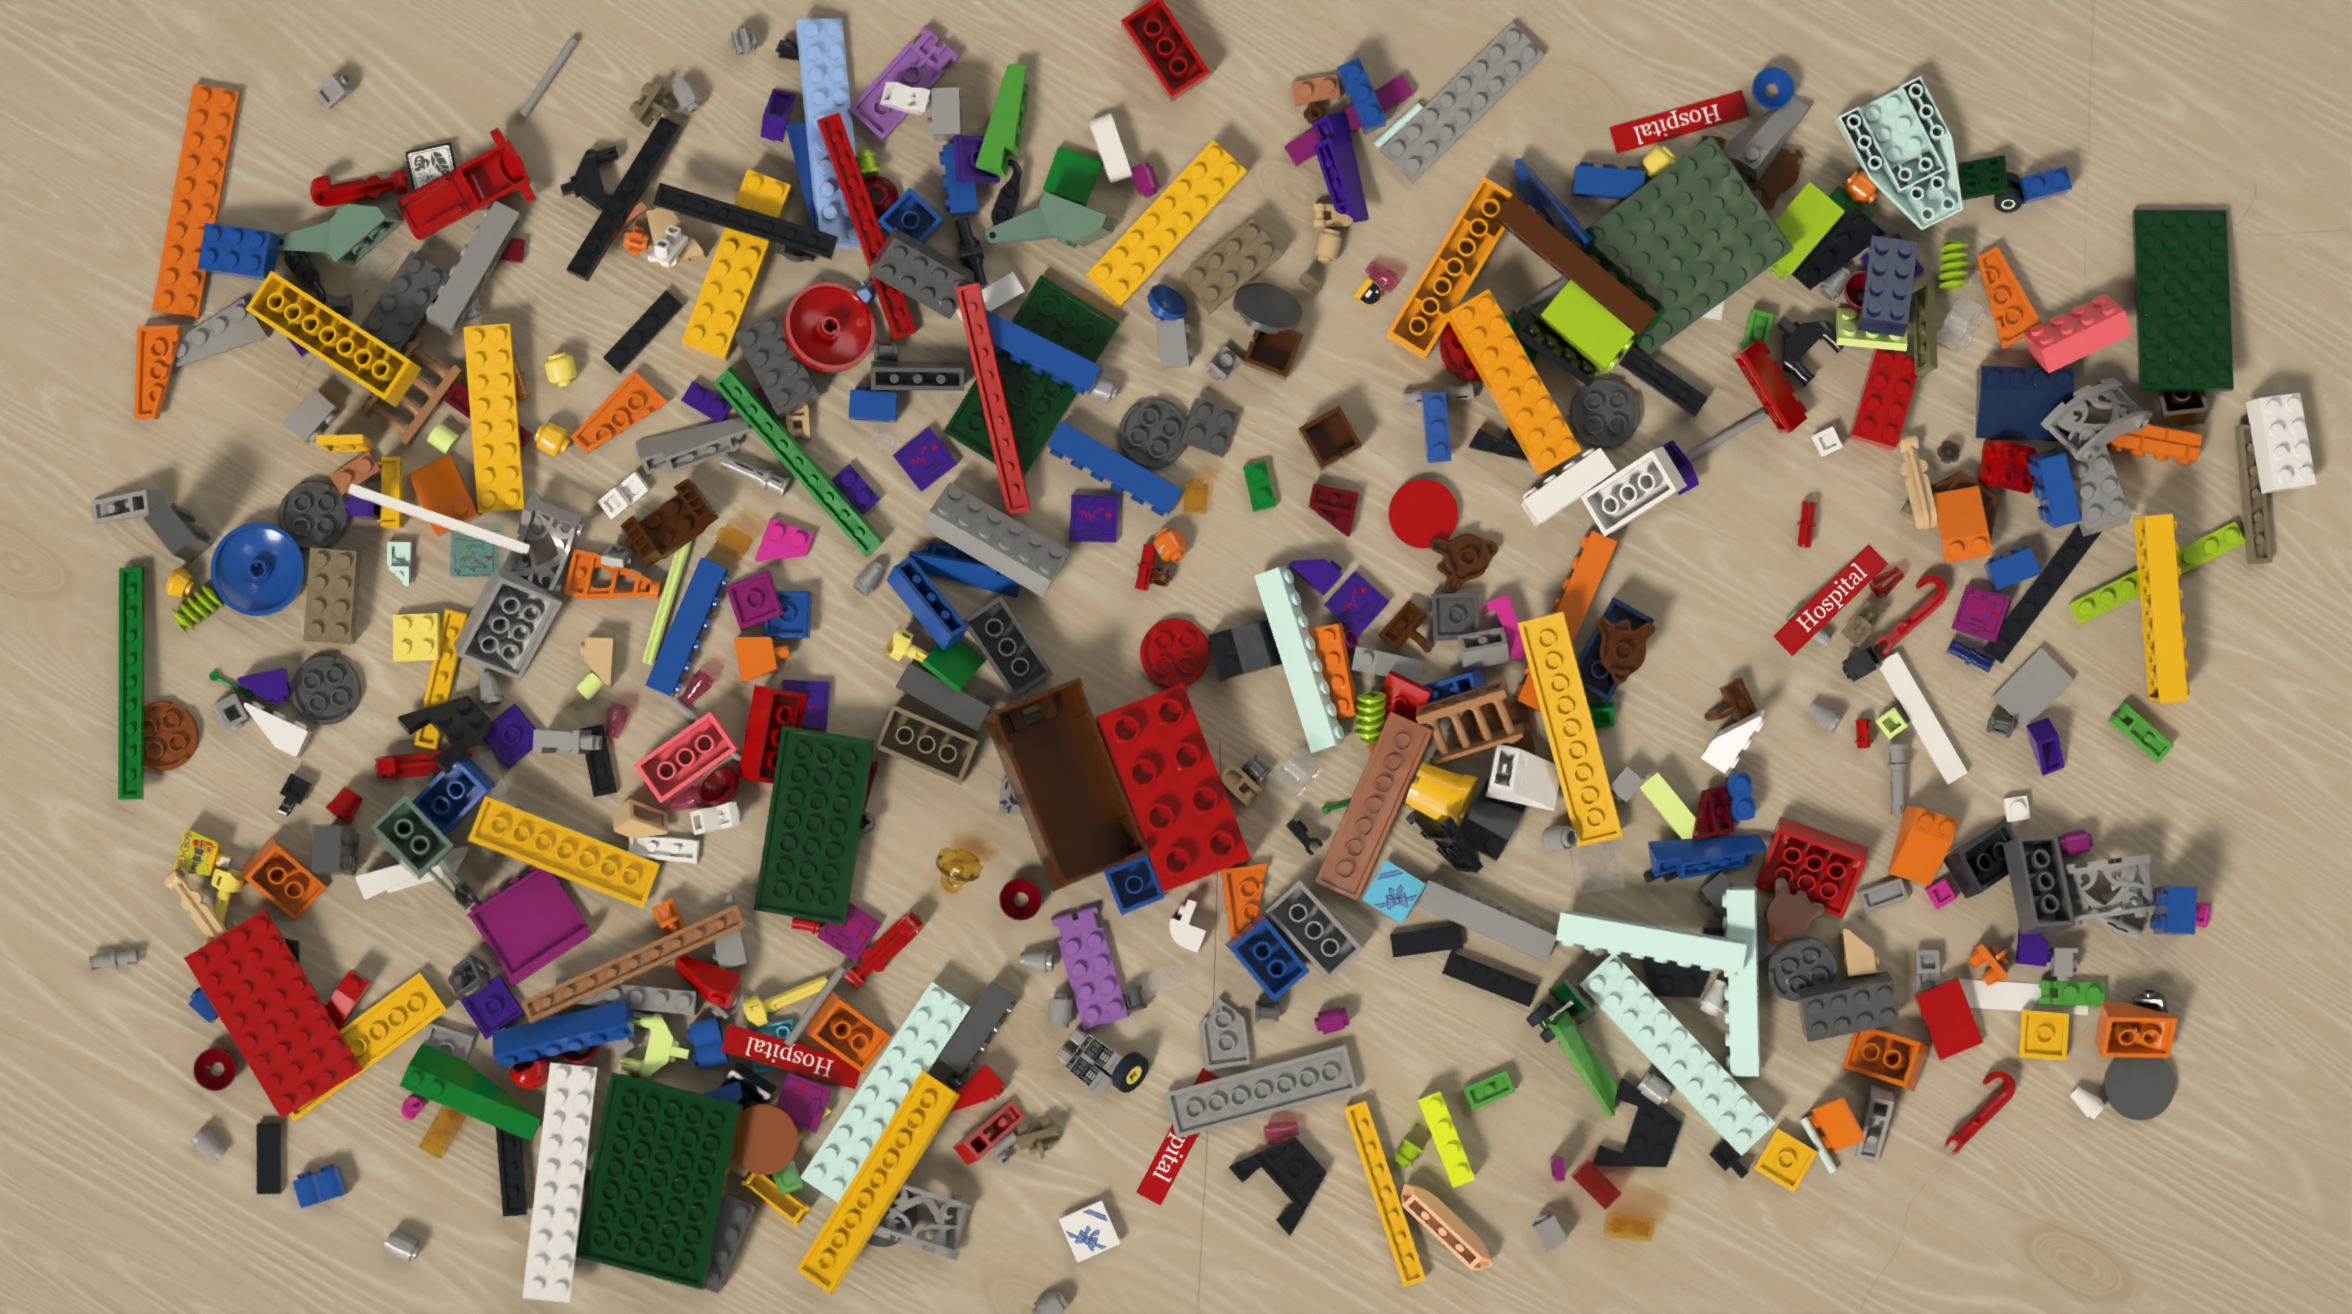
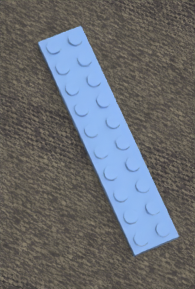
(824, 94)

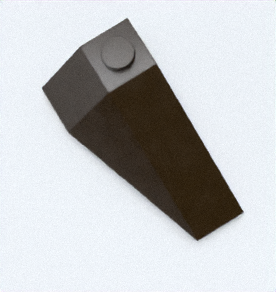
(2184, 407)

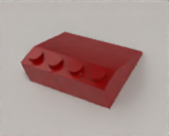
(1813, 862)

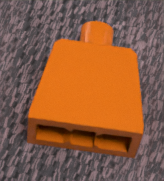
(758, 656)

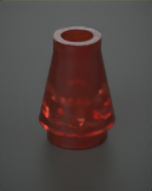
(1886, 582)

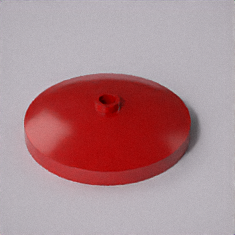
(842, 314)

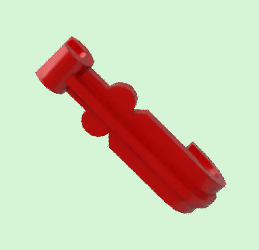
(357, 190)
(1918, 615)
(408, 765)
(885, 948)
(1976, 1122)

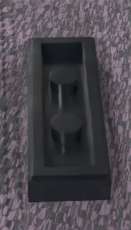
(600, 765)
(1426, 941)
(268, 1158)

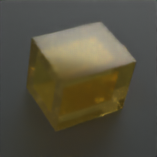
(733, 541)

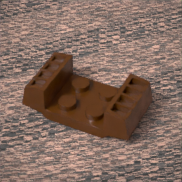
(670, 525)

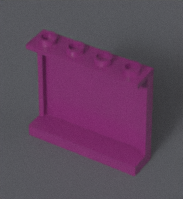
(529, 923)

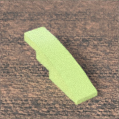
(1669, 806)

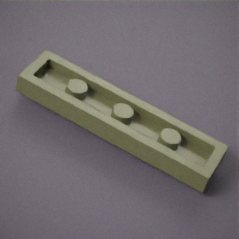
(1924, 331)

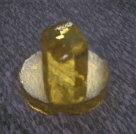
(958, 865)

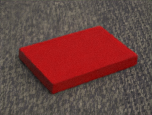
(1948, 1018)

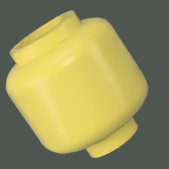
(1658, 160)
(560, 368)

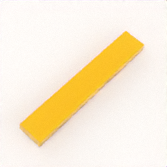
(441, 674)

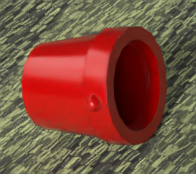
(345, 805)

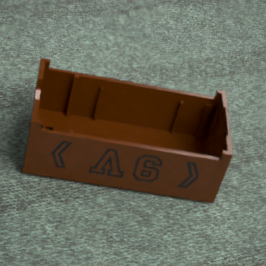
(1066, 785)

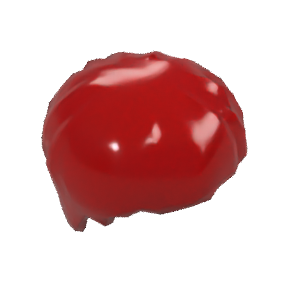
(530, 1073)

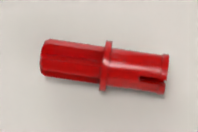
(1806, 524)
(1145, 567)

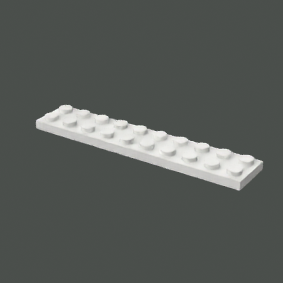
(559, 1182)

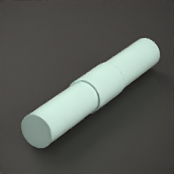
(1397, 126)
(1818, 1145)

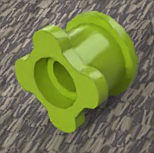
(867, 162)
(1407, 1153)

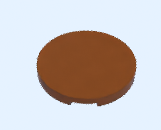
(168, 735)
(766, 1139)

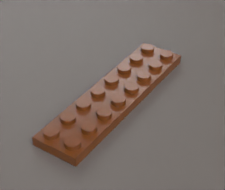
(1373, 805)

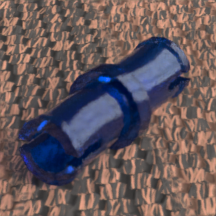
(1970, 655)

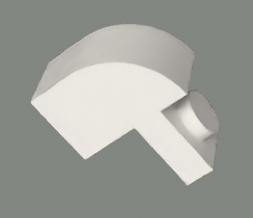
(905, 98)
(715, 818)
(1183, 933)

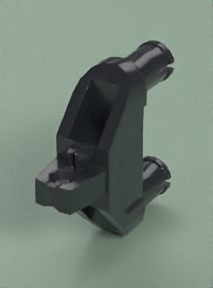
(587, 180)
(1799, 340)

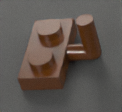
(1405, 626)
(1737, 700)

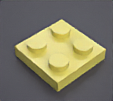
(416, 637)

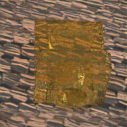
(1195, 496)

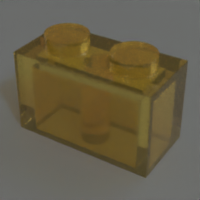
(441, 1132)
(1628, 1226)

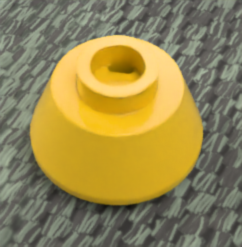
(180, 583)

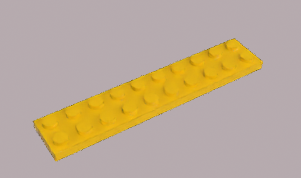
(1570, 728)
(877, 1182)

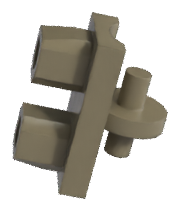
(652, 106)
(1862, 624)
(1039, 1140)

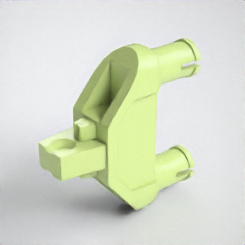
(660, 1050)

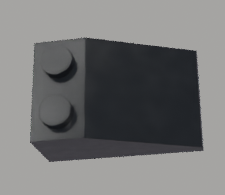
(1244, 650)
(1491, 824)
(1980, 860)
(753, 1087)

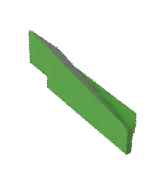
(1006, 122)
(1585, 1062)

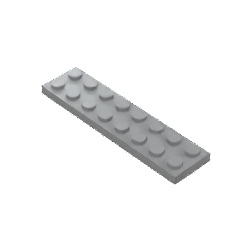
(1462, 102)
(1261, 1091)

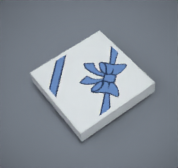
(1089, 1231)

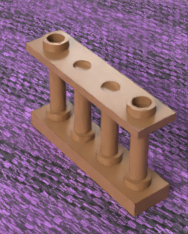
(422, 413)
(1473, 701)

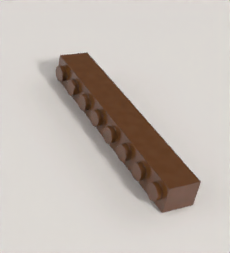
(1574, 264)

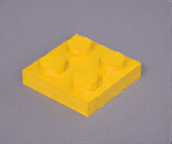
(2043, 1035)
(1785, 1160)

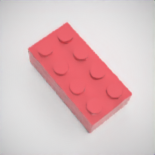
(2077, 333)
(686, 757)

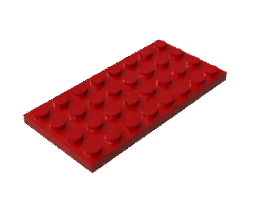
(273, 1013)

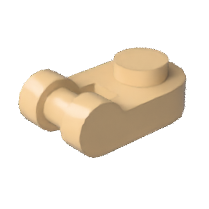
(1337, 220)
(800, 415)
(1234, 778)

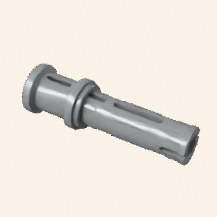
(1453, 394)
(764, 478)
(1897, 767)

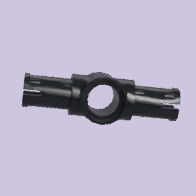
(970, 251)

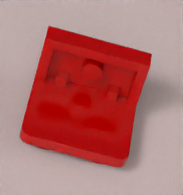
(2006, 466)

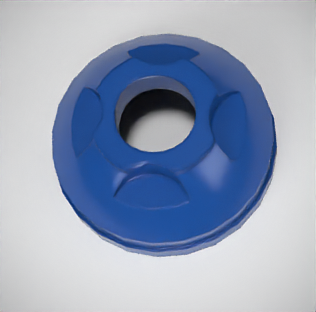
(1776, 77)
(1166, 303)

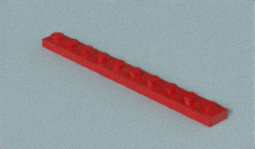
(863, 219)
(993, 398)

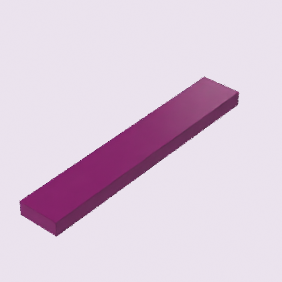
(1388, 97)

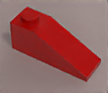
(710, 981)
(347, 997)
(979, 1088)
(989, 1132)

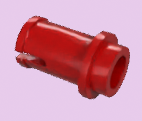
(1863, 733)
(806, 925)

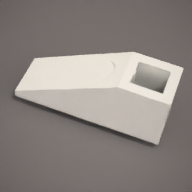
(282, 734)
(1727, 743)

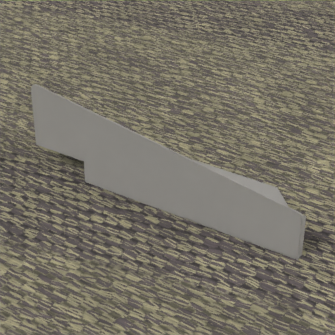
(691, 446)

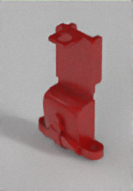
(467, 188)

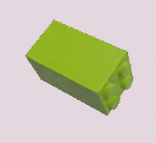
(1804, 225)
(1587, 327)

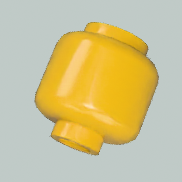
(552, 439)

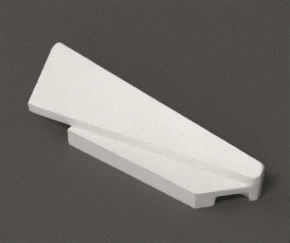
(398, 878)

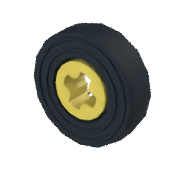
(1130, 1072)

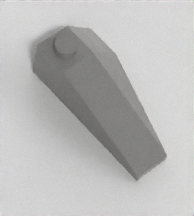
(1760, 142)

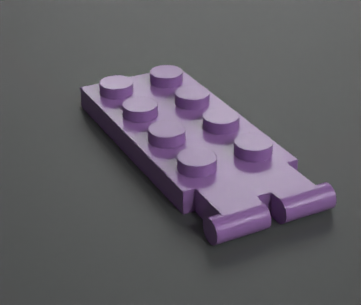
(915, 66)
(1090, 968)

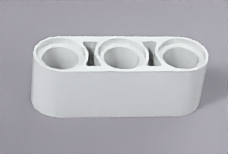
(1110, 148)

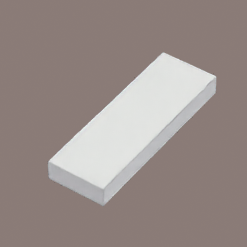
(999, 293)
(665, 848)

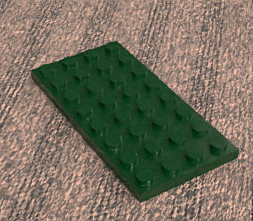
(2182, 300)
(1032, 398)
(814, 825)

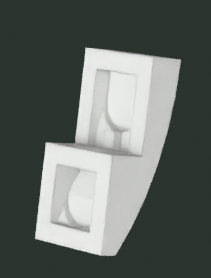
(624, 495)

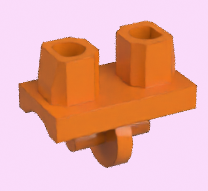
(668, 917)
(1982, 955)

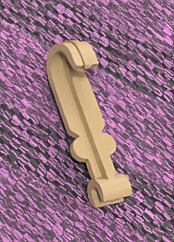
(1917, 483)
(200, 911)

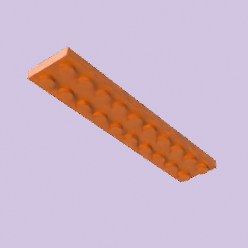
(195, 199)

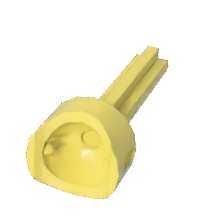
(903, 646)
(226, 884)
(756, 1010)

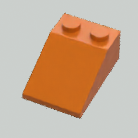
(444, 492)
(1962, 524)
(1921, 844)
(283, 878)
(2134, 1031)
(847, 1032)
(1886, 1058)
(1836, 1124)

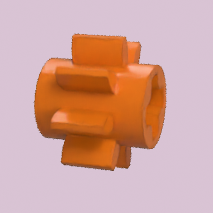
(636, 240)

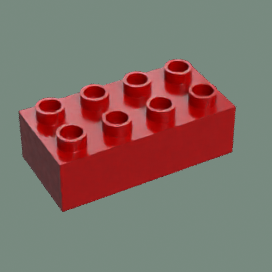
(1173, 788)

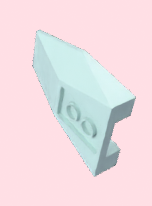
(1907, 152)

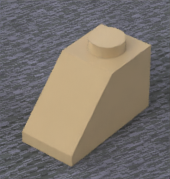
(600, 656)
(639, 820)
(1857, 955)

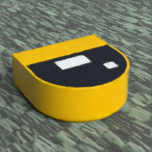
(1368, 293)

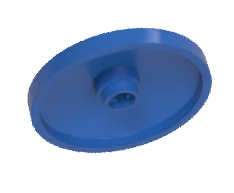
(258, 569)

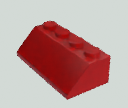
(1769, 386)
(763, 731)

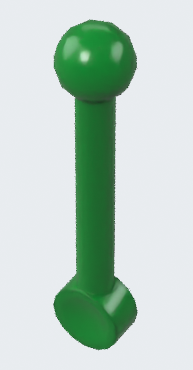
(215, 676)
(1326, 809)

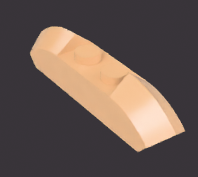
(1446, 1226)

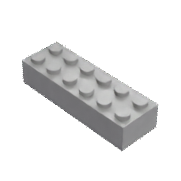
(996, 539)

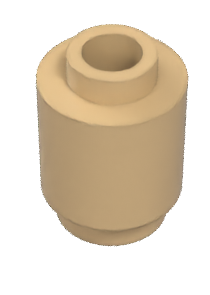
(1328, 246)

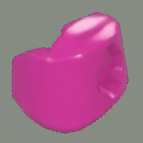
(412, 1107)

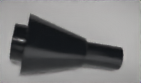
(787, 50)

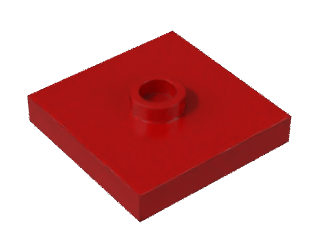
(1404, 695)

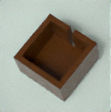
(1273, 352)
(1329, 438)

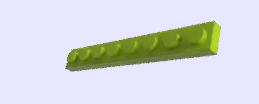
(2128, 586)

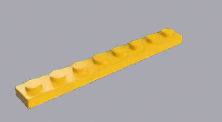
(1384, 1194)

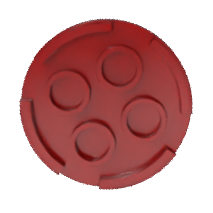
(1455, 357)
(1422, 512)
(1174, 653)

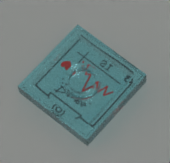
(472, 556)

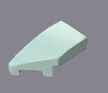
(399, 559)

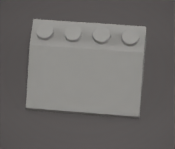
(507, 624)

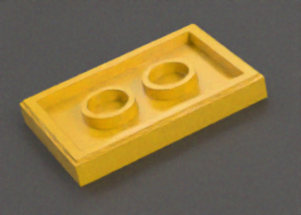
(344, 443)

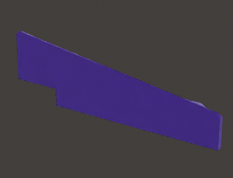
(1340, 166)

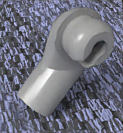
(1001, 1149)

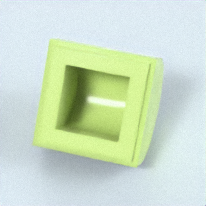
(443, 438)
(590, 685)
(1891, 723)

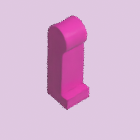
(1508, 620)

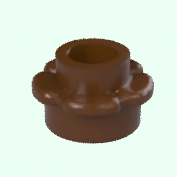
(1313, 107)
(1161, 576)

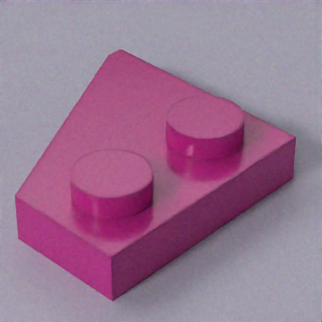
(783, 542)

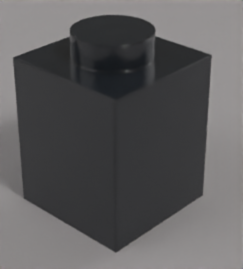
(1861, 664)

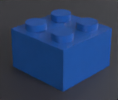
(912, 217)
(1134, 884)

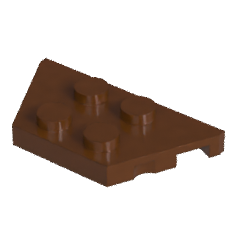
(1961, 480)
(1518, 715)

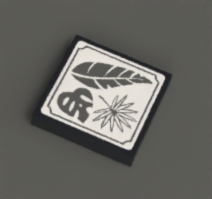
(430, 163)

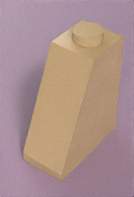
(659, 221)

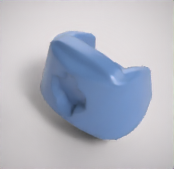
(868, 291)

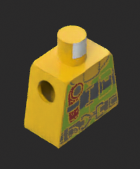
(200, 854)

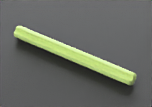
(665, 604)

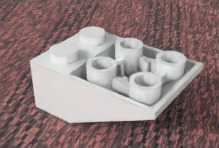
(1523, 778)

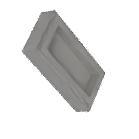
(1883, 895)

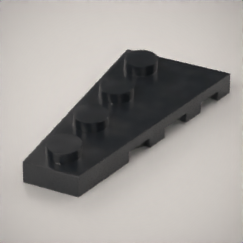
(1838, 247)
(1549, 344)

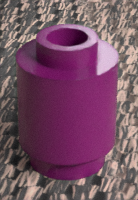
(1145, 179)
(2075, 842)
(1331, 1020)

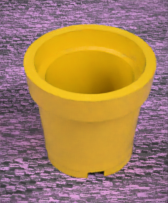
(1442, 793)

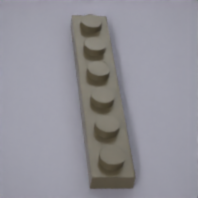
(2253, 501)

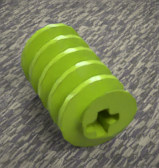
(1953, 264)
(197, 607)
(1372, 715)

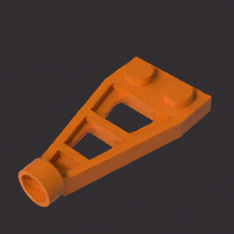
(580, 577)

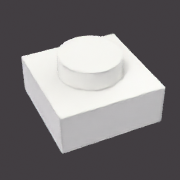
(1826, 442)
(2016, 808)

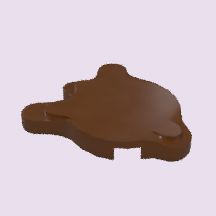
(1778, 176)
(1463, 559)
(1622, 648)
(1789, 914)

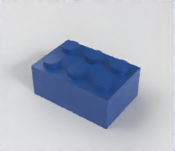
(238, 251)
(2053, 488)
(453, 795)
(2174, 910)
(1267, 957)

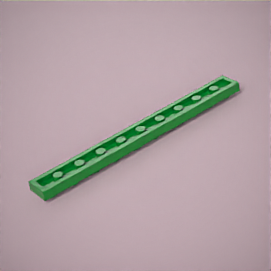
(798, 462)
(131, 684)

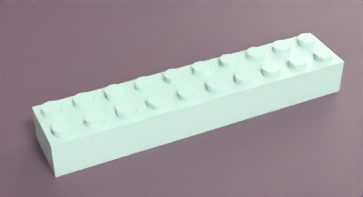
(1676, 1054)
(874, 1105)

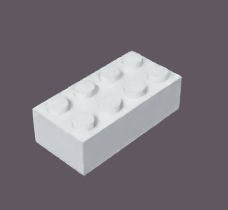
(2280, 443)
(1567, 487)
(1633, 491)

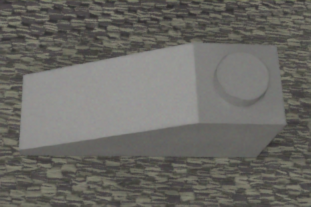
(127, 506)
(1380, 663)
(731, 948)
(1875, 1122)

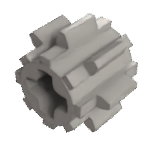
(743, 41)

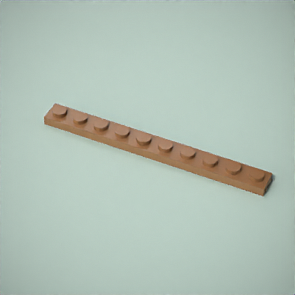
(633, 964)

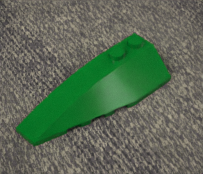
(466, 1090)

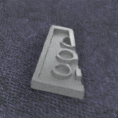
(223, 332)

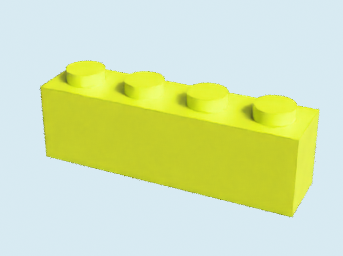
(1446, 1139)

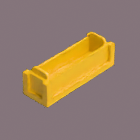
(393, 487)
(788, 1205)

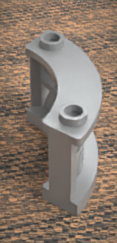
(2106, 395)
(532, 516)
(2128, 869)
(937, 1245)

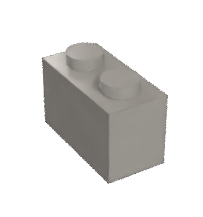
(1173, 344)
(312, 416)
(1483, 648)

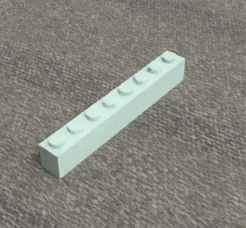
(1299, 659)
(1652, 941)
(1743, 988)

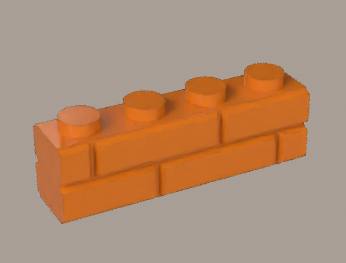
(2161, 442)

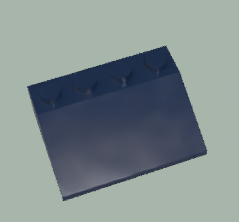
(2017, 400)

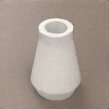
(1713, 1000)
(2088, 1102)

